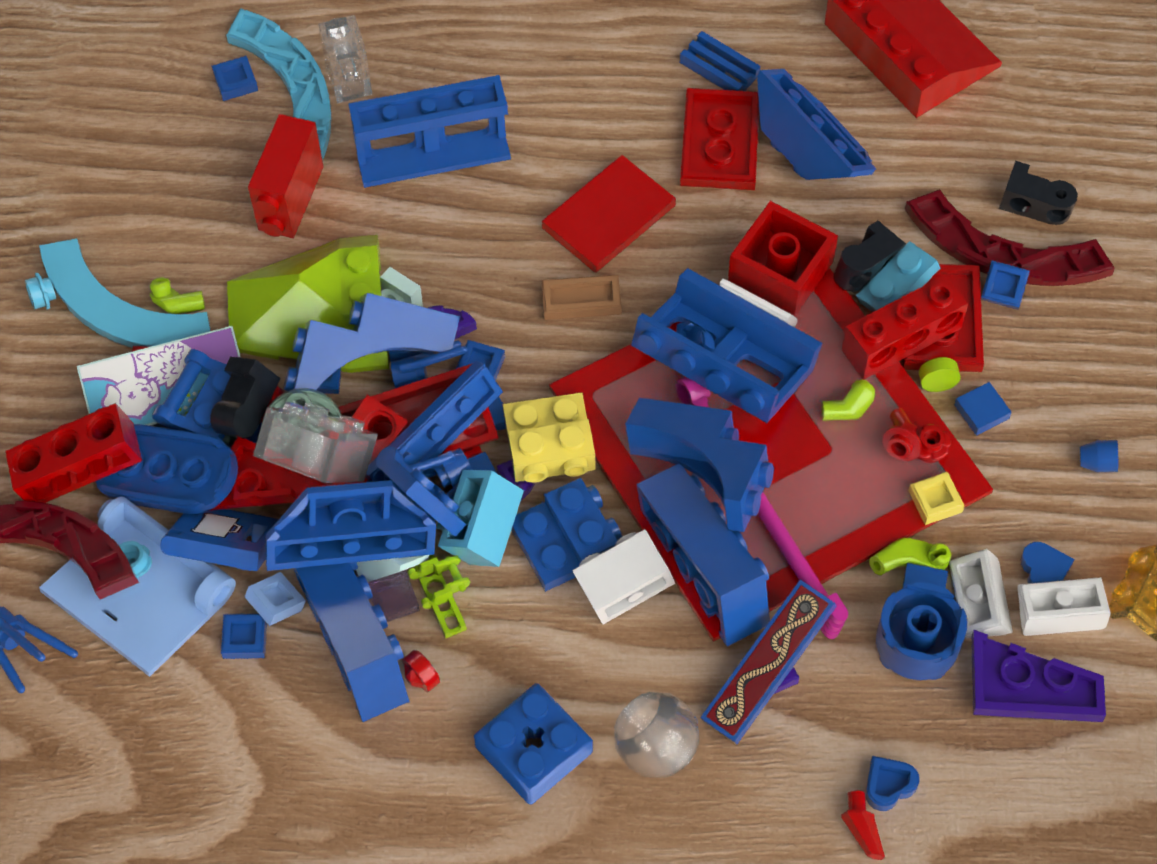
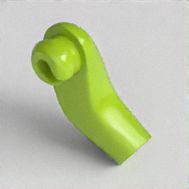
(910, 551)

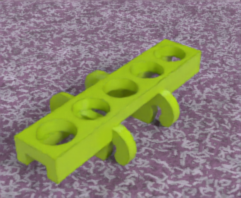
(444, 595)

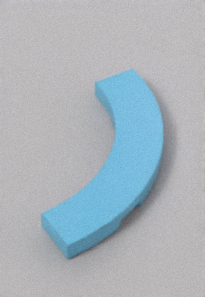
(291, 63)
(105, 311)

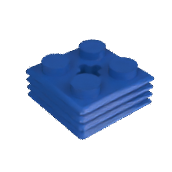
(533, 769)

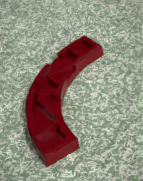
(965, 243)
(72, 537)

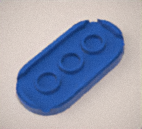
(176, 473)

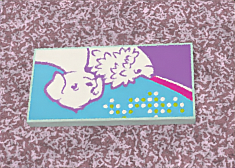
(146, 376)

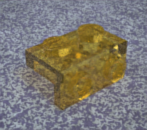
(1138, 591)

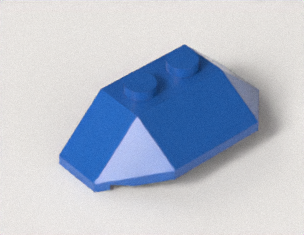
(807, 130)
(349, 526)

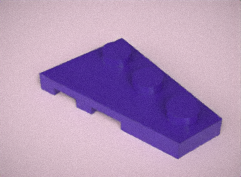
(1028, 686)

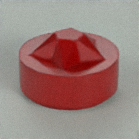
(420, 671)

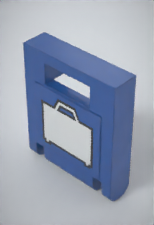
(220, 538)

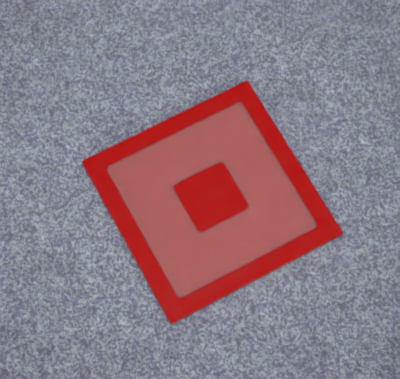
(830, 477)

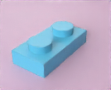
(900, 276)

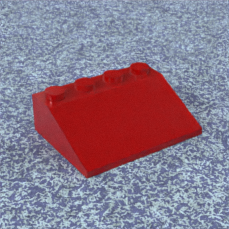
(912, 48)

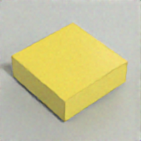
(936, 498)

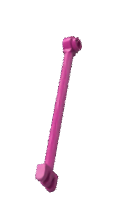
(694, 394)

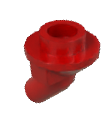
(901, 439)

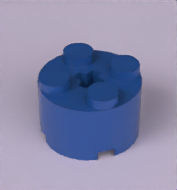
(918, 653)

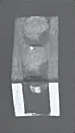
(345, 58)

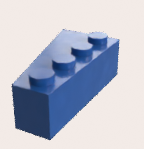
(707, 552)
(356, 636)

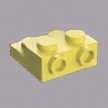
(549, 437)

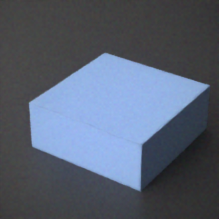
(275, 598)

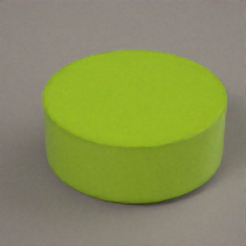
(939, 374)

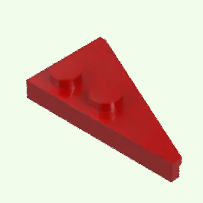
(264, 482)

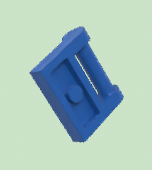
(199, 414)
(420, 489)

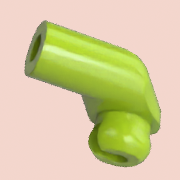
(172, 301)
(853, 404)

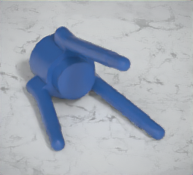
(414, 367)
(447, 468)
(13, 634)

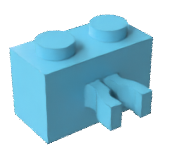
(489, 509)

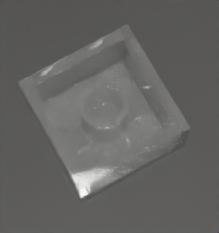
(315, 443)

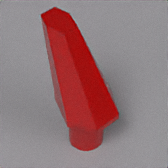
(863, 825)

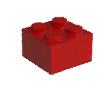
(782, 258)

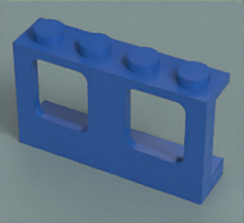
(426, 115)
(738, 334)

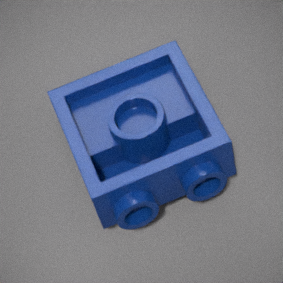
(564, 532)

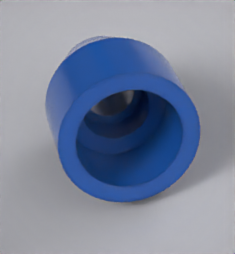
(1100, 456)

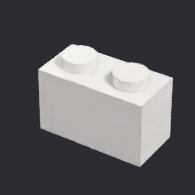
(623, 575)

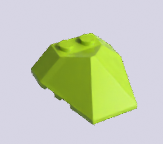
(313, 286)

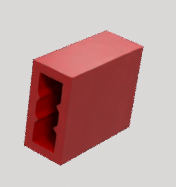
(286, 176)

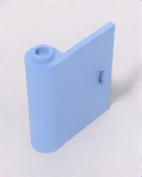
(156, 612)

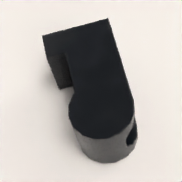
(1038, 196)
(864, 261)
(244, 398)

